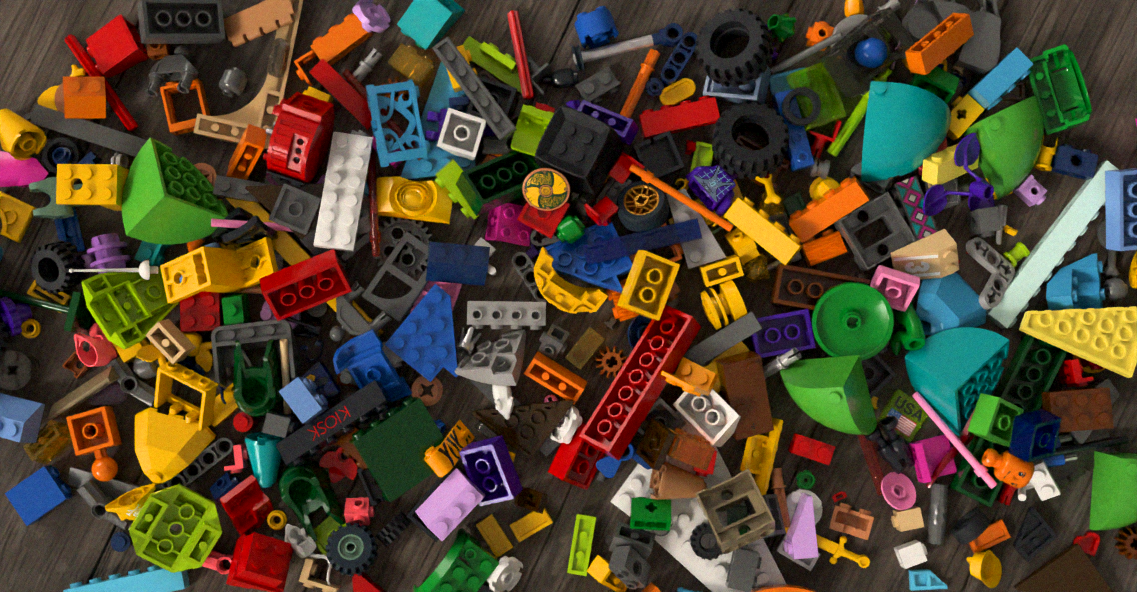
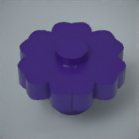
(13, 315)

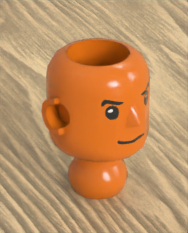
(1009, 467)

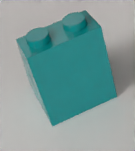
(429, 20)

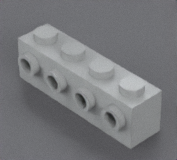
(506, 314)

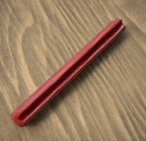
(111, 96)

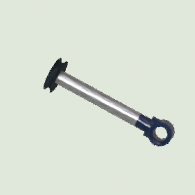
(662, 37)

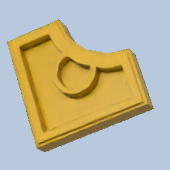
(14, 217)

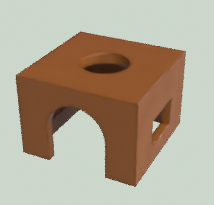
(71, 364)

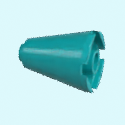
(264, 457)

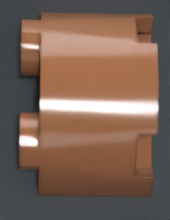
(851, 521)

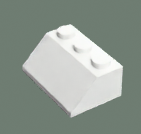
(709, 415)

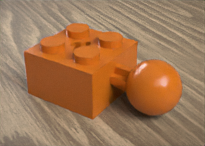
(106, 436)

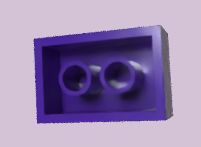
(783, 333)
(491, 470)

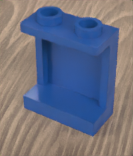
(39, 494)

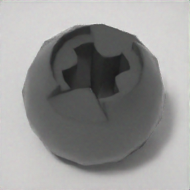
(1115, 289)

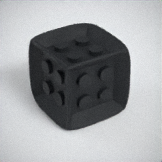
(579, 148)

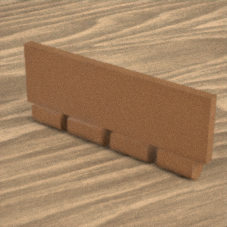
(258, 19)

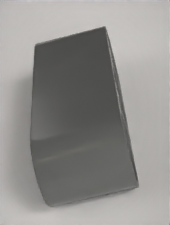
(524, 271)

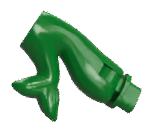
(914, 337)

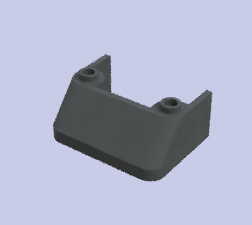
(251, 336)

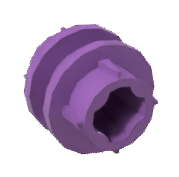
(108, 252)

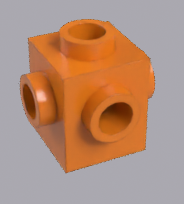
(818, 28)

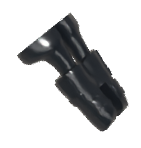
(896, 447)

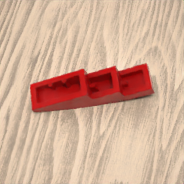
(342, 91)

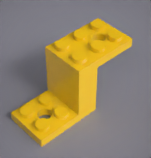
(101, 185)
(218, 270)

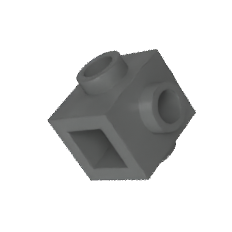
(553, 341)

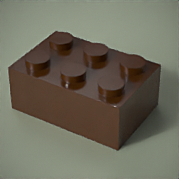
(1080, 408)

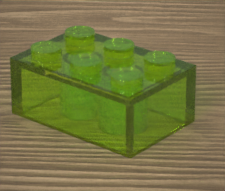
(820, 82)

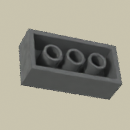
(181, 21)

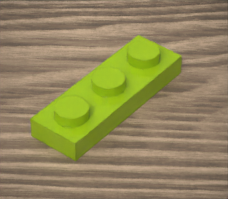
(581, 544)

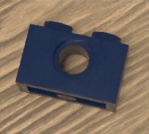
(1085, 165)

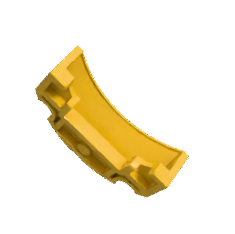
(562, 293)

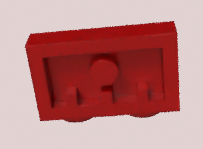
(1071, 374)

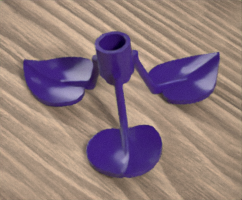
(980, 190)

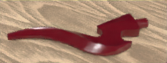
(965, 439)

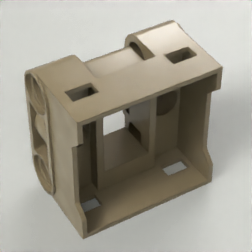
(741, 488)

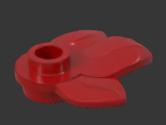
(338, 466)

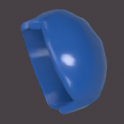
(871, 52)

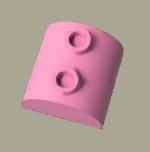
(895, 286)

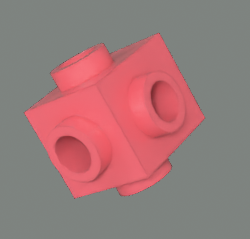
(359, 511)

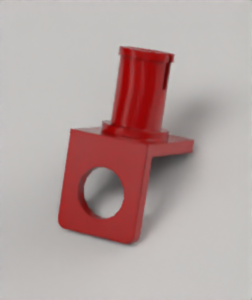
(820, 140)
(620, 169)
(602, 211)

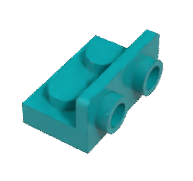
(151, 252)

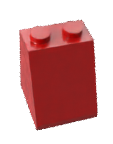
(116, 47)

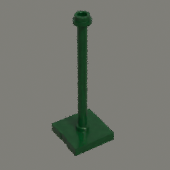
(78, 316)

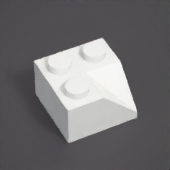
(461, 134)

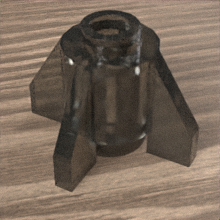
(577, 204)

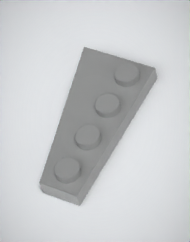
(697, 251)

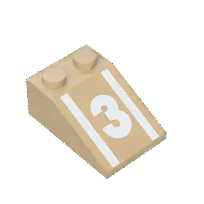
(928, 257)

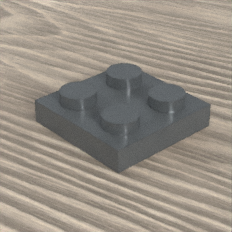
(295, 209)

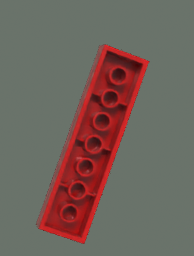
(639, 382)

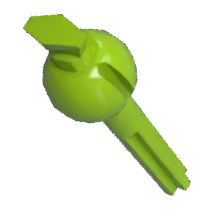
(854, 119)

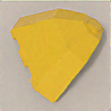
(167, 443)

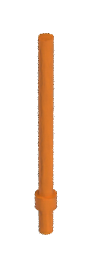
(647, 176)

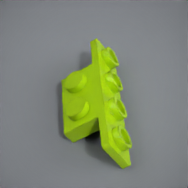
(494, 62)

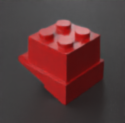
(260, 563)

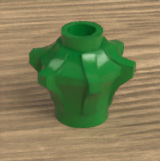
(781, 26)

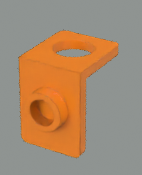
(300, 62)

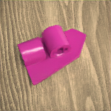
(18, 172)

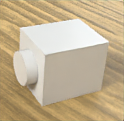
(911, 554)

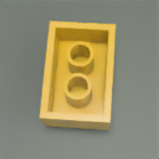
(648, 285)

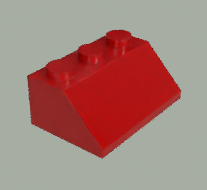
(576, 461)

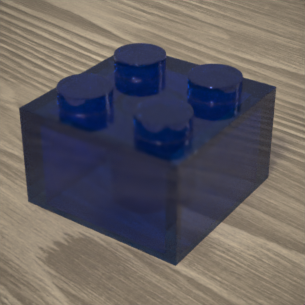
(1034, 435)

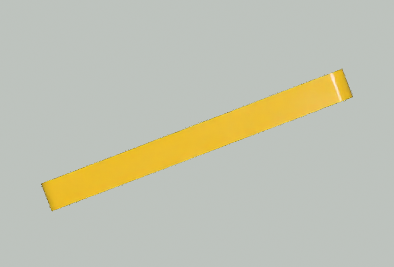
(287, 245)

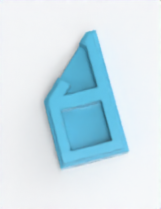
(924, 580)

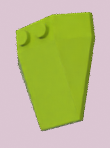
(126, 305)

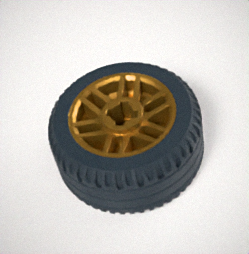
(642, 206)

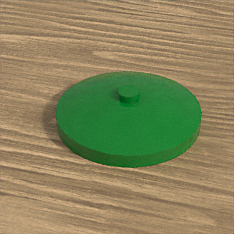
(852, 320)

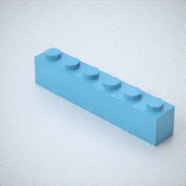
(153, 580)

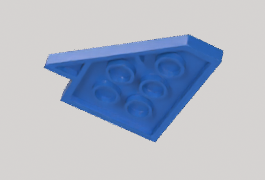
(571, 261)
(427, 336)

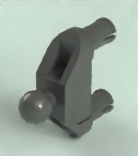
(172, 68)
(351, 319)

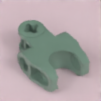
(53, 210)

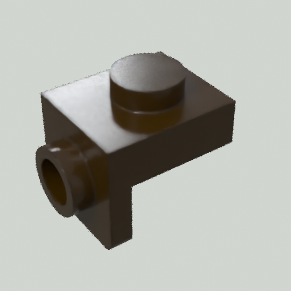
(531, 499)

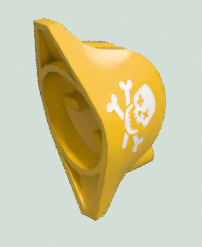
(131, 502)

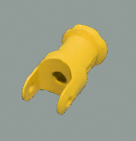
(1045, 157)

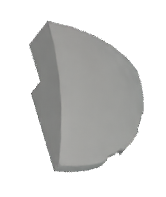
(496, 361)

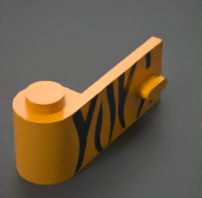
(446, 455)

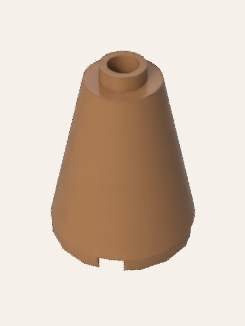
(674, 483)

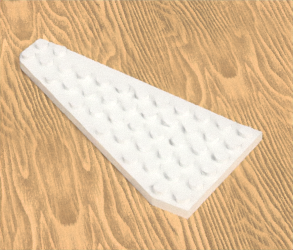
(686, 516)

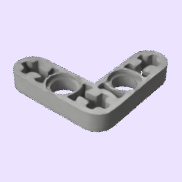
(998, 274)

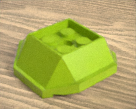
(180, 548)

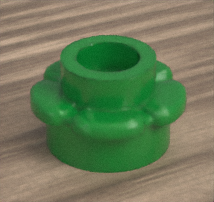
(810, 479)

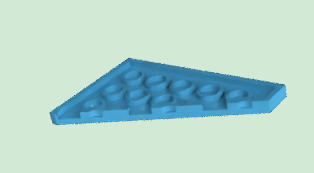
(437, 157)

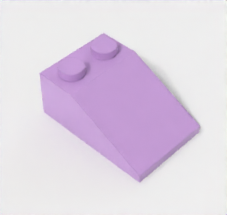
(801, 533)

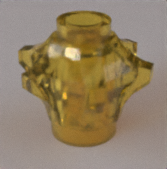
(772, 208)
(756, 269)

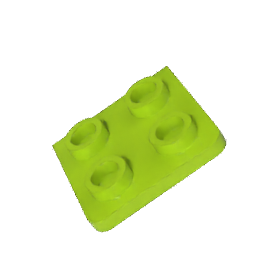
(530, 129)

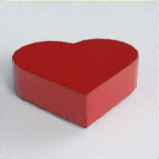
(1088, 542)

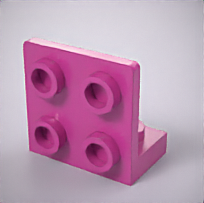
(504, 227)
(928, 454)

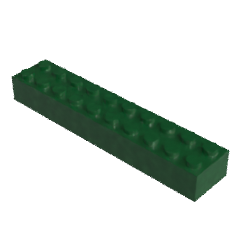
(1027, 376)

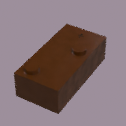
(746, 392)

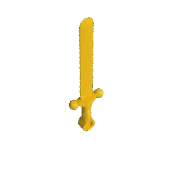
(839, 550)

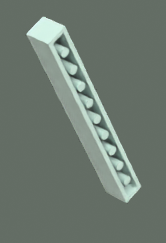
(1051, 248)

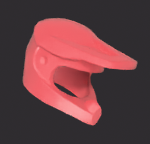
(100, 351)

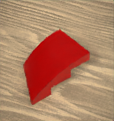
(246, 506)

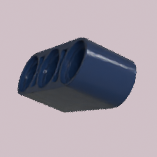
(682, 50)

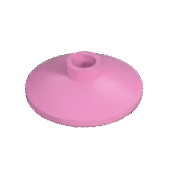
(898, 491)

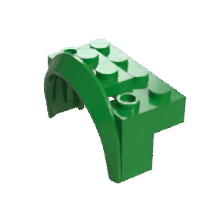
(1068, 87)
(456, 575)

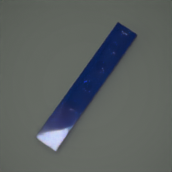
(644, 240)

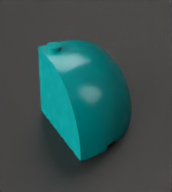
(901, 129)
(956, 369)

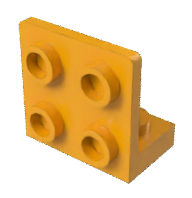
(692, 378)

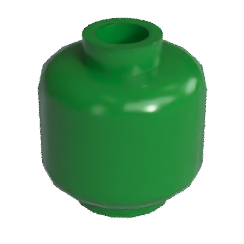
(570, 229)

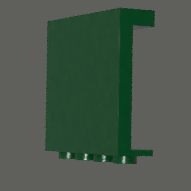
(396, 447)

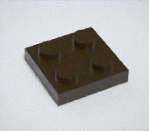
(655, 444)

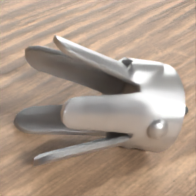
(465, 346)

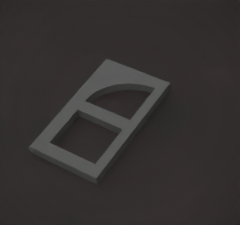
(399, 306)

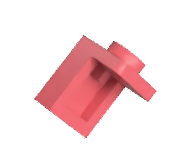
(240, 456)

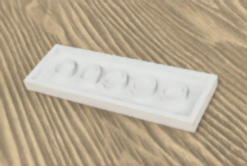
(343, 192)

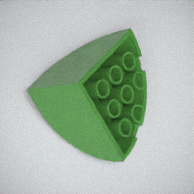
(1009, 144)
(168, 198)
(832, 393)
(1113, 490)

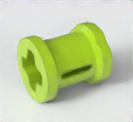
(1016, 254)

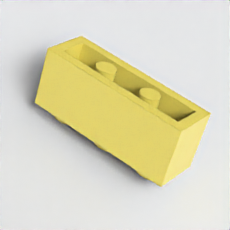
(942, 168)

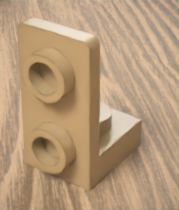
(310, 569)

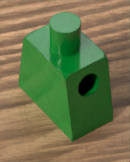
(236, 309)

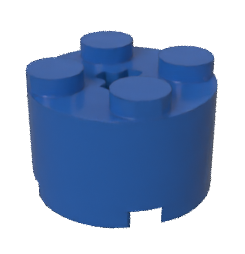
(595, 27)

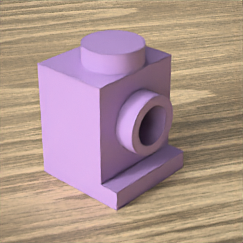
(1024, 192)

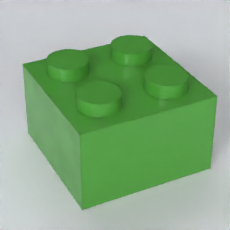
(994, 419)

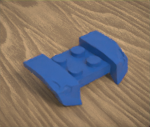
(368, 362)

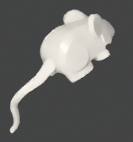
(503, 399)
(303, 545)

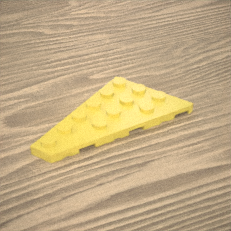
(1096, 335)

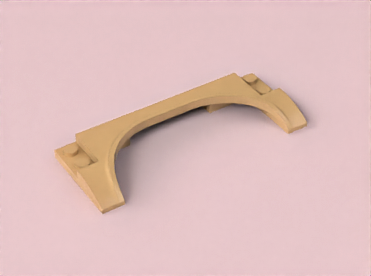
(259, 110)

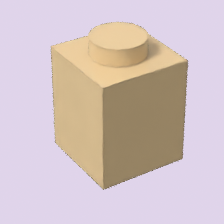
(907, 519)

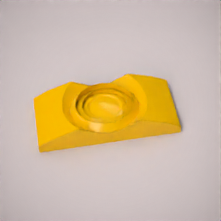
(413, 200)

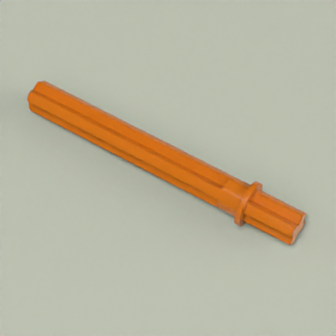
(640, 82)

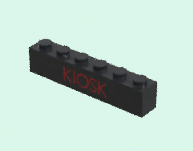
(334, 423)

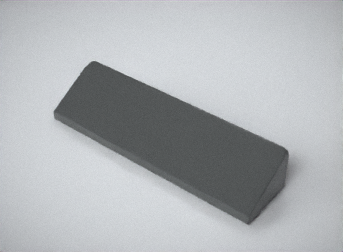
(113, 488)

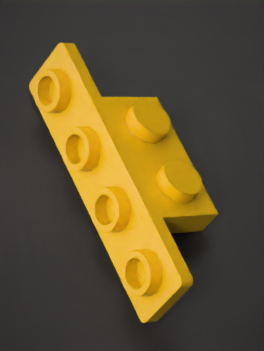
(760, 455)

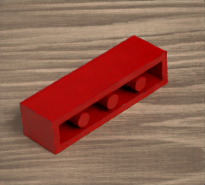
(679, 118)

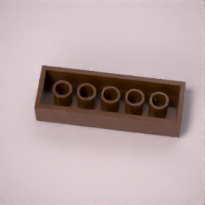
(803, 287)

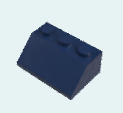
(457, 263)

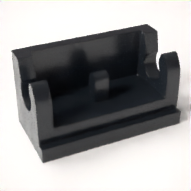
(371, 487)

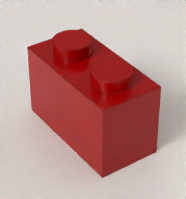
(811, 449)

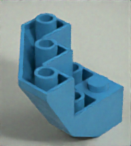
(1077, 286)
(948, 304)

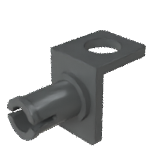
(537, 74)

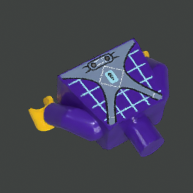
(712, 187)

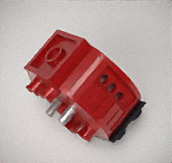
(299, 138)

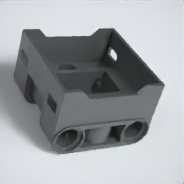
(879, 207)

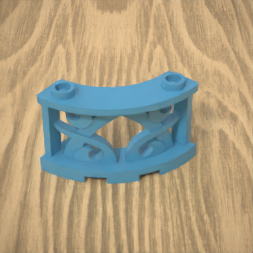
(386, 148)

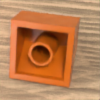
(84, 97)

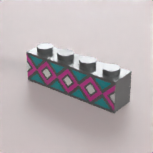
(910, 204)

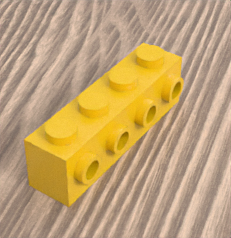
(763, 231)

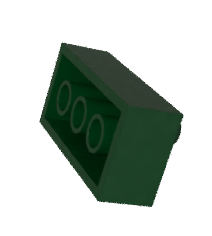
(496, 181)

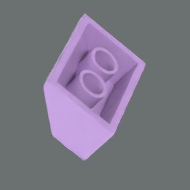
(449, 504)

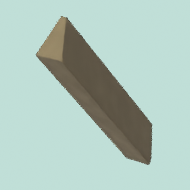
(83, 393)

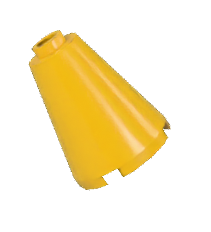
(20, 135)

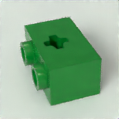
(642, 518)

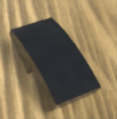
(237, 214)

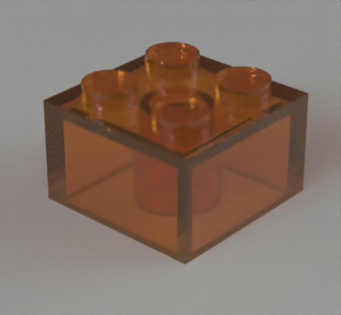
(691, 449)

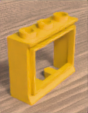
(192, 379)

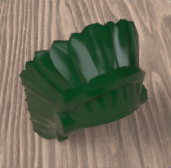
(257, 387)
(306, 491)

